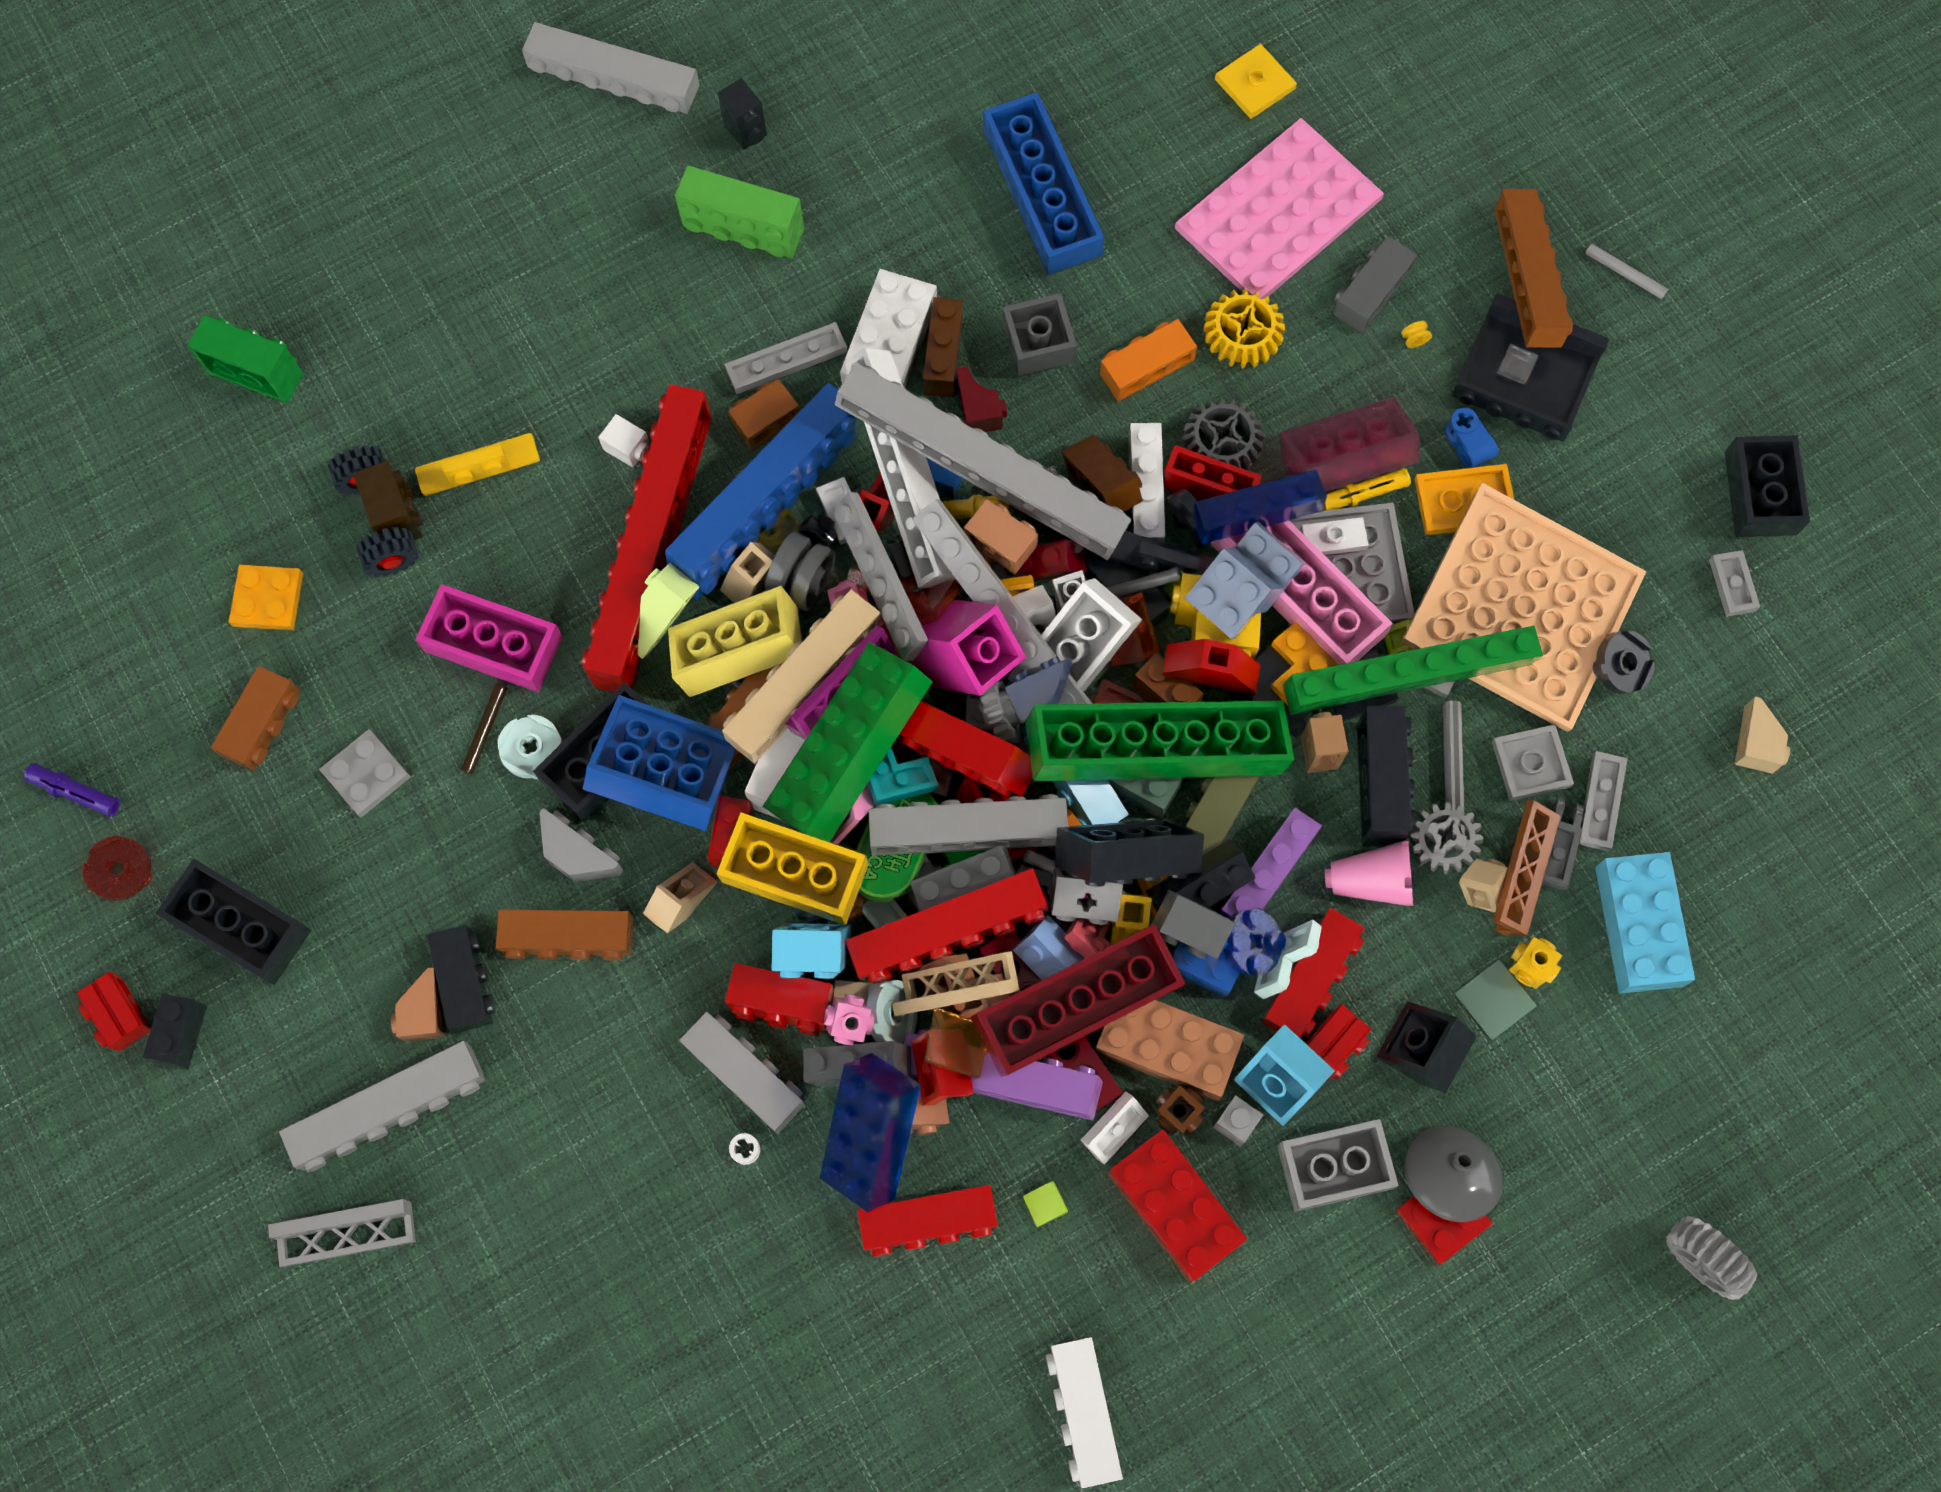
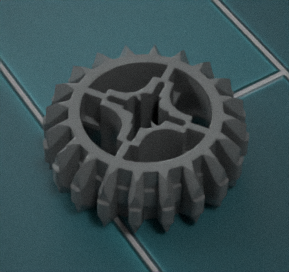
(1205, 423)

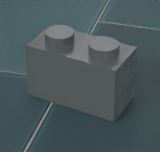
(1193, 925)

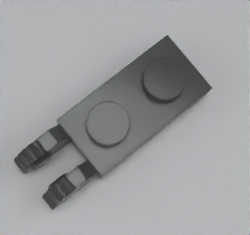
(1564, 847)

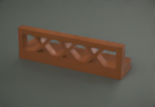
(1526, 870)

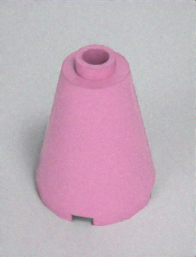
(1374, 875)

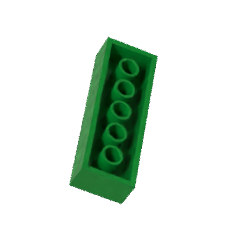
(848, 743)

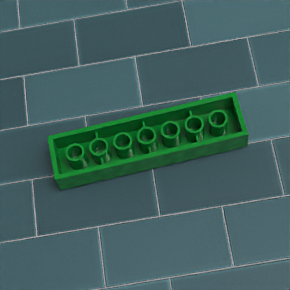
(1158, 740)

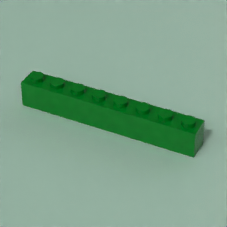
(1412, 669)

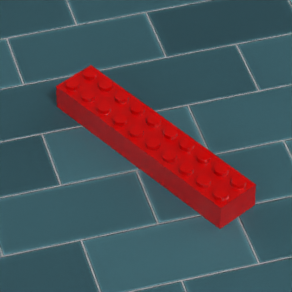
(650, 530)

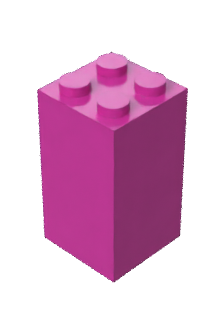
(968, 648)

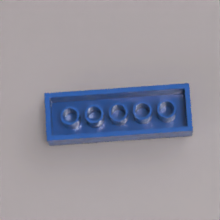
(1043, 183)

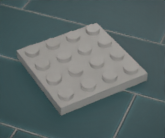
(1381, 568)

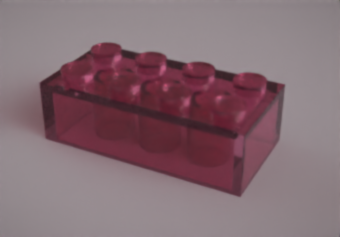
(1352, 444)

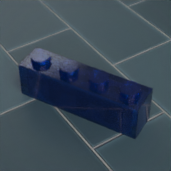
(1263, 503)

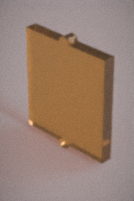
(955, 1044)

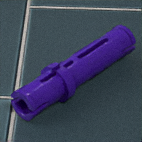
(61, 785)

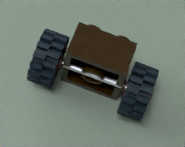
(387, 505)

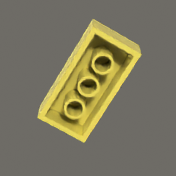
(734, 641)

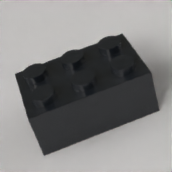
(1767, 486)

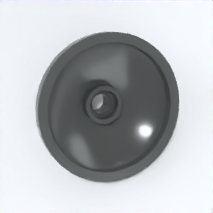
(1444, 1184)

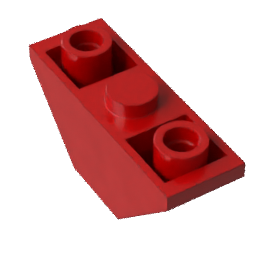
(1212, 665)

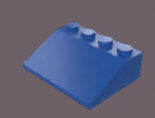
(660, 763)

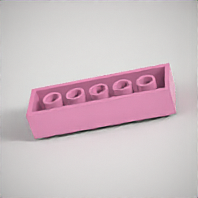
(1324, 600)

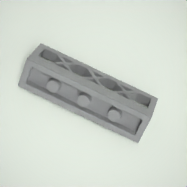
(338, 1220)

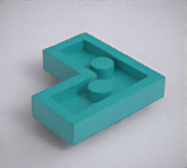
(901, 781)

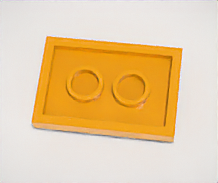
(1447, 494)

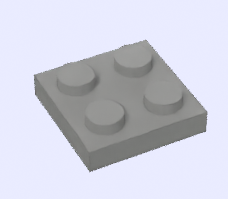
(1532, 762)
(364, 773)

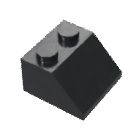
(1427, 1046)

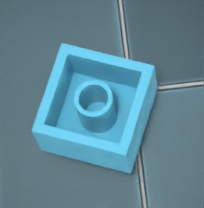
(1284, 1075)

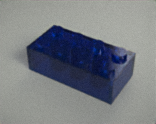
(869, 1131)

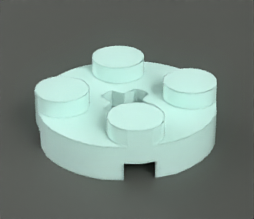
(526, 730)
(880, 1001)

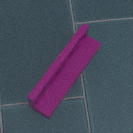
(810, 711)

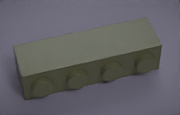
(1219, 807)

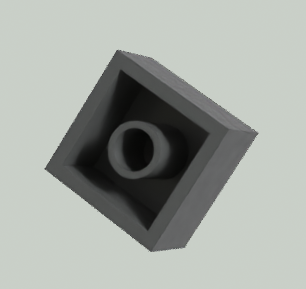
(1039, 334)

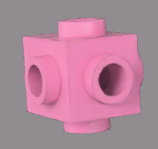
(840, 1011)

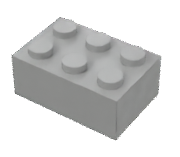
(1337, 1165)

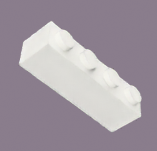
(1147, 462)
(1085, 1412)

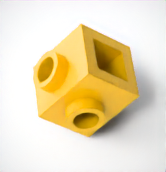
(1528, 970)

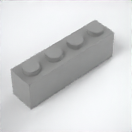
(742, 1072)

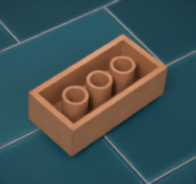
(1173, 1047)

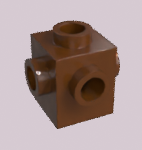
(1189, 1100)

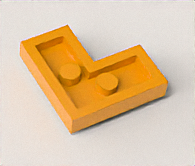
(1301, 653)

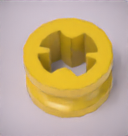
(1416, 334)

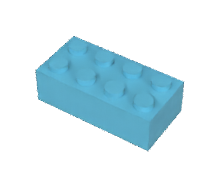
(1644, 922)
(810, 948)

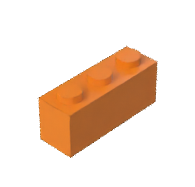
(1147, 359)

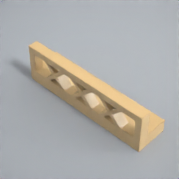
(955, 995)

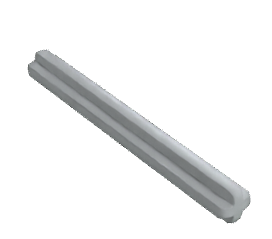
(1453, 758)

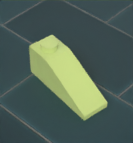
(661, 604)

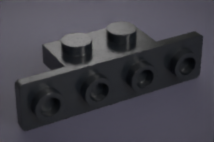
(1158, 556)

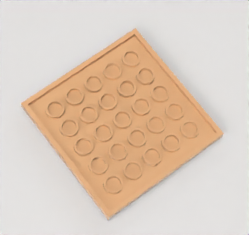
(1523, 571)

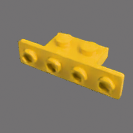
(477, 464)

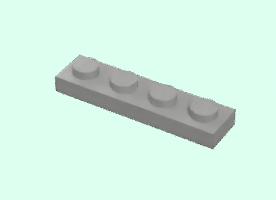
(786, 358)

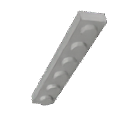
(880, 577)

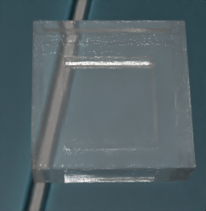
(1517, 364)

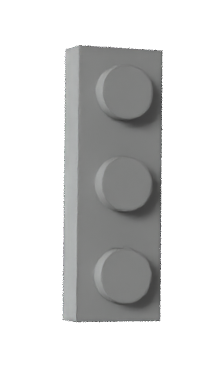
(1602, 800)

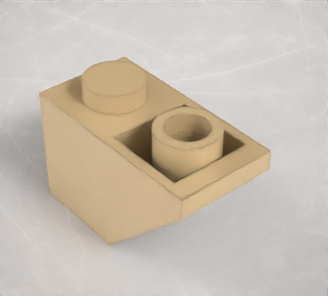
(748, 573)

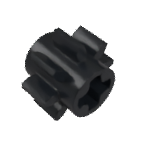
(818, 529)

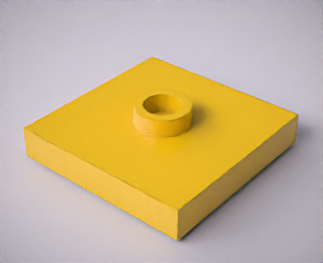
(1255, 81)

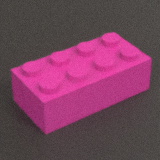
(489, 638)

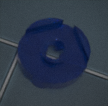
(1268, 942)

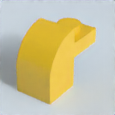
(1132, 917)

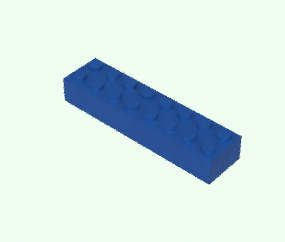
(763, 491)

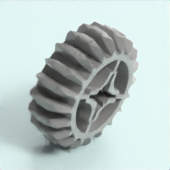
(1711, 1258)

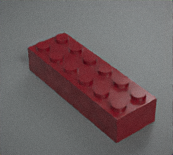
(1077, 1000)

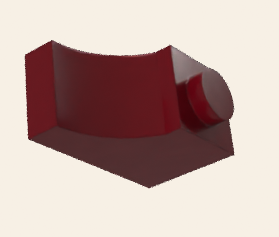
(979, 405)

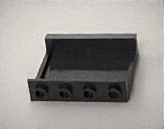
(1554, 385)

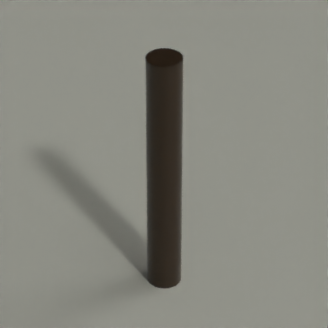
(484, 728)

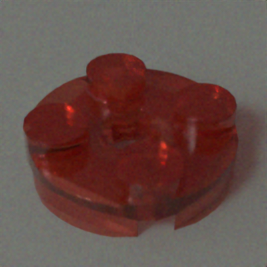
(133, 876)

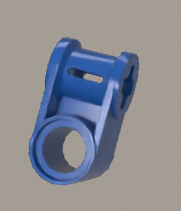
(1470, 439)

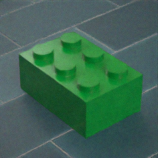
(245, 358)

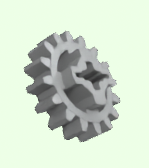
(1000, 714)
(1435, 832)

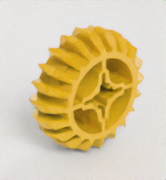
(1263, 338)

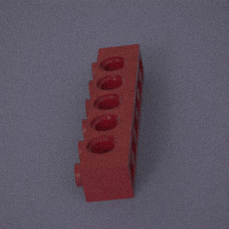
(1083, 1050)

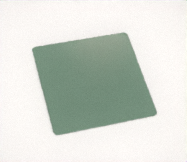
(1495, 999)

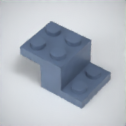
(1245, 580)

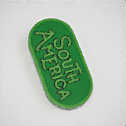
(890, 874)

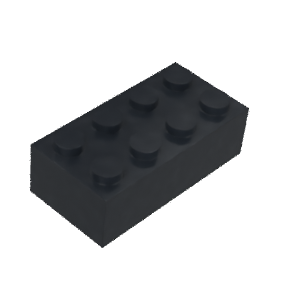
(566, 766)
(1385, 776)
(1129, 851)
(233, 921)

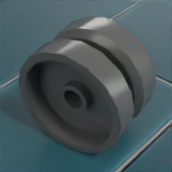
(801, 570)

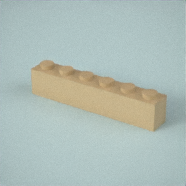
(808, 665)

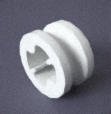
(750, 1141)

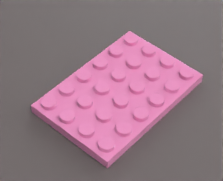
(1279, 210)

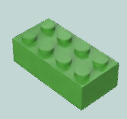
(740, 212)

